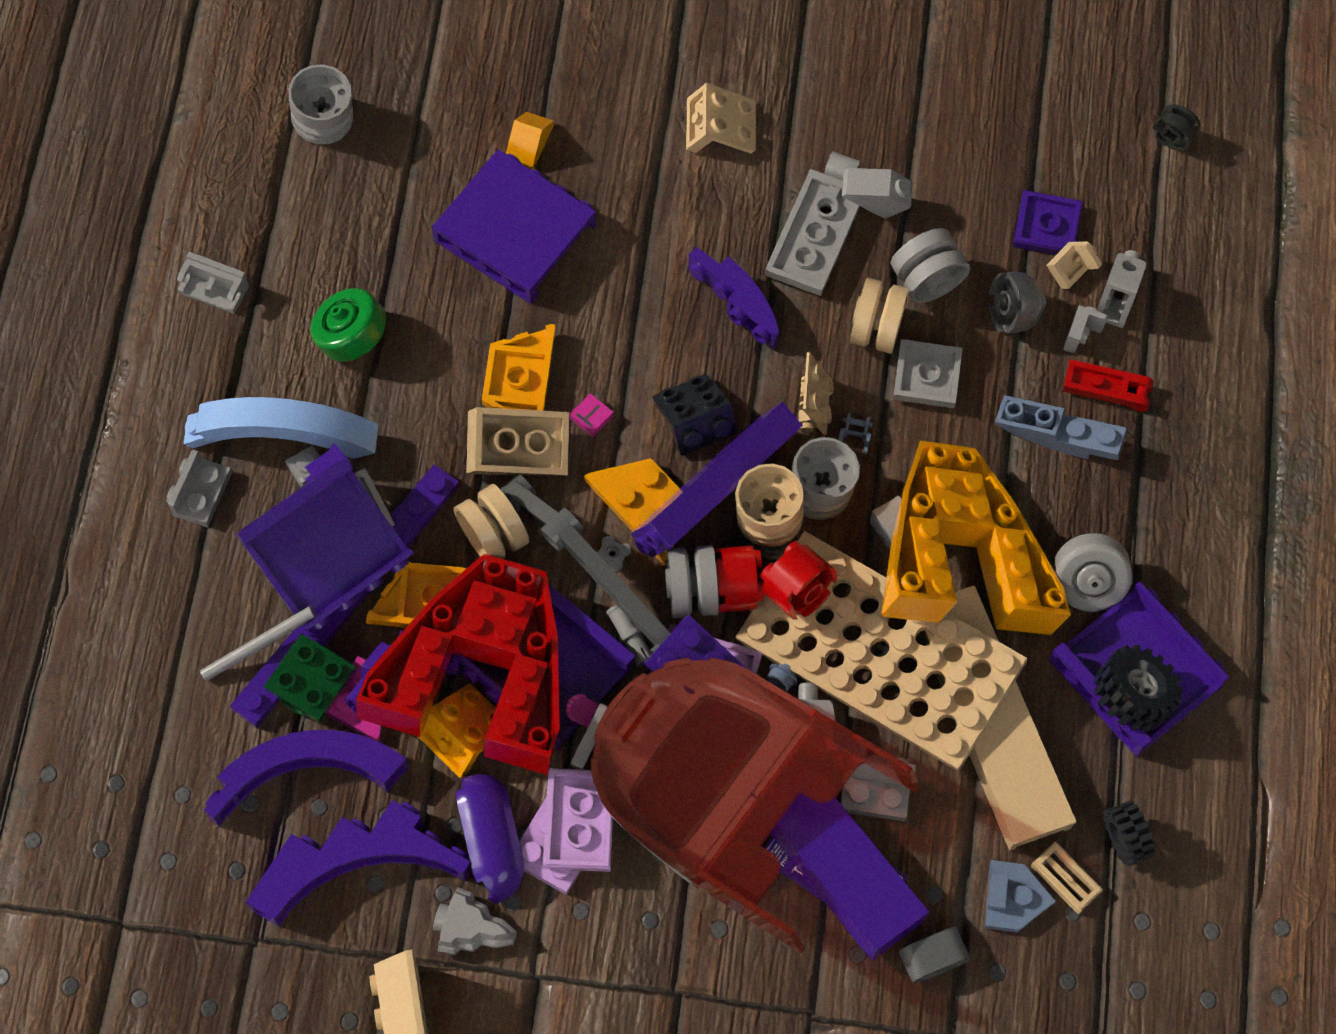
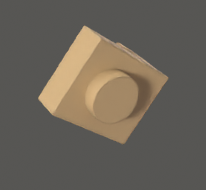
(1073, 262)

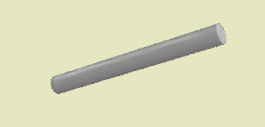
(258, 643)

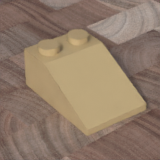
(517, 442)

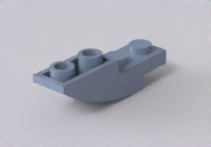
(1061, 432)

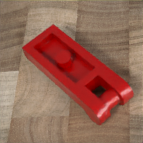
(1108, 385)

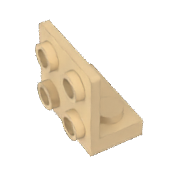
(720, 117)

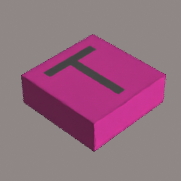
(591, 415)

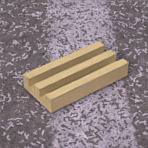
(1058, 887)

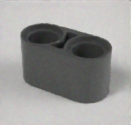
(934, 955)

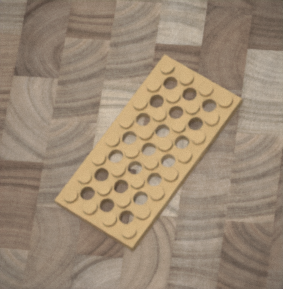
(885, 670)

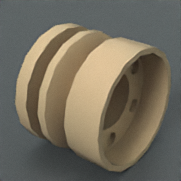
(769, 489)

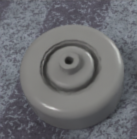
(1093, 571)

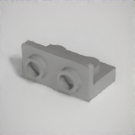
(198, 489)

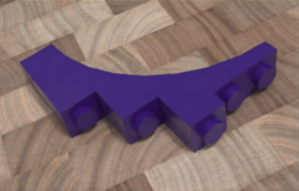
(303, 867)

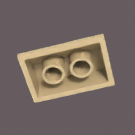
(399, 995)

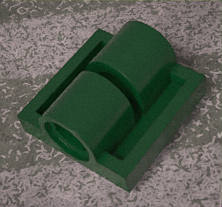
(310, 678)

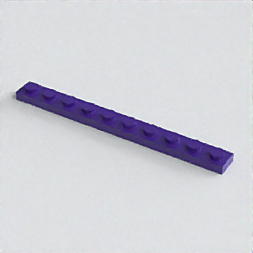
(409, 519)

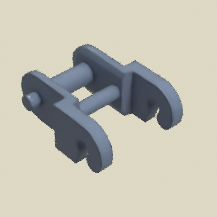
(866, 436)

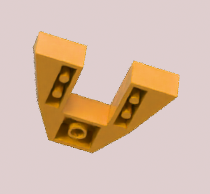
(962, 503)

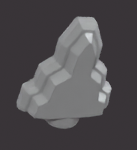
(469, 925)

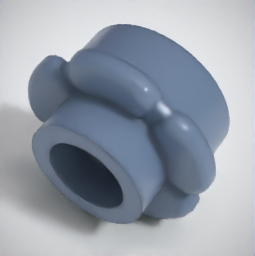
(782, 676)

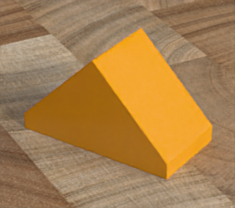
(529, 138)

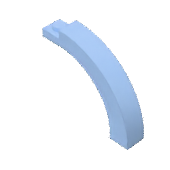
(282, 420)

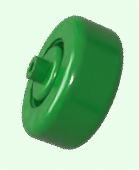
(348, 324)

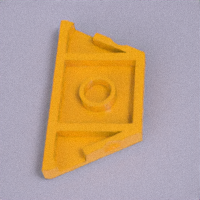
(519, 371)
(633, 492)
(410, 593)

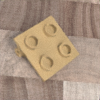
(815, 393)

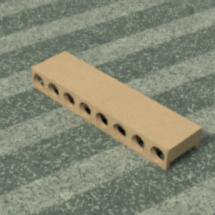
(1010, 751)

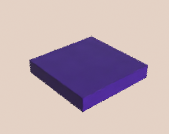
(1046, 222)

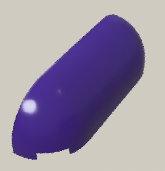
(490, 835)

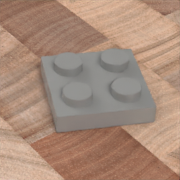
(927, 373)

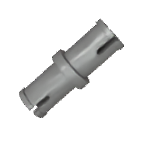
(629, 635)

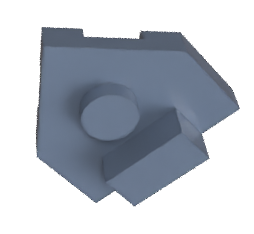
(1013, 897)

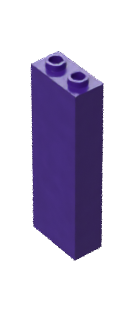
(715, 481)
(849, 874)

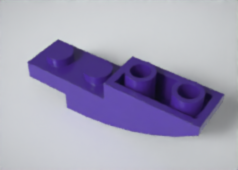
(745, 300)

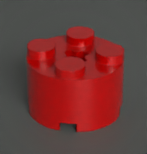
(737, 578)
(798, 580)

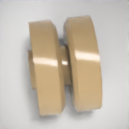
(878, 315)
(491, 523)

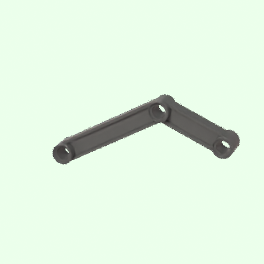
(562, 531)

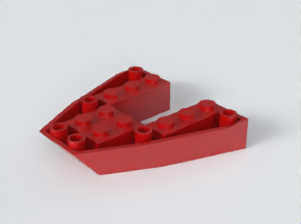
(490, 615)

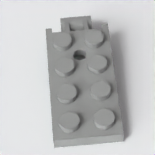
(811, 238)

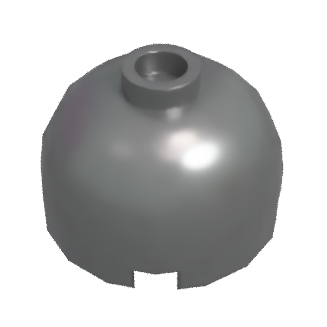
(1016, 302)

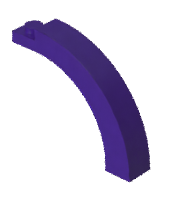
(301, 751)

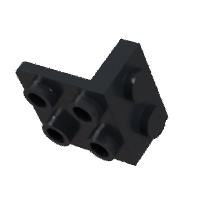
(696, 413)

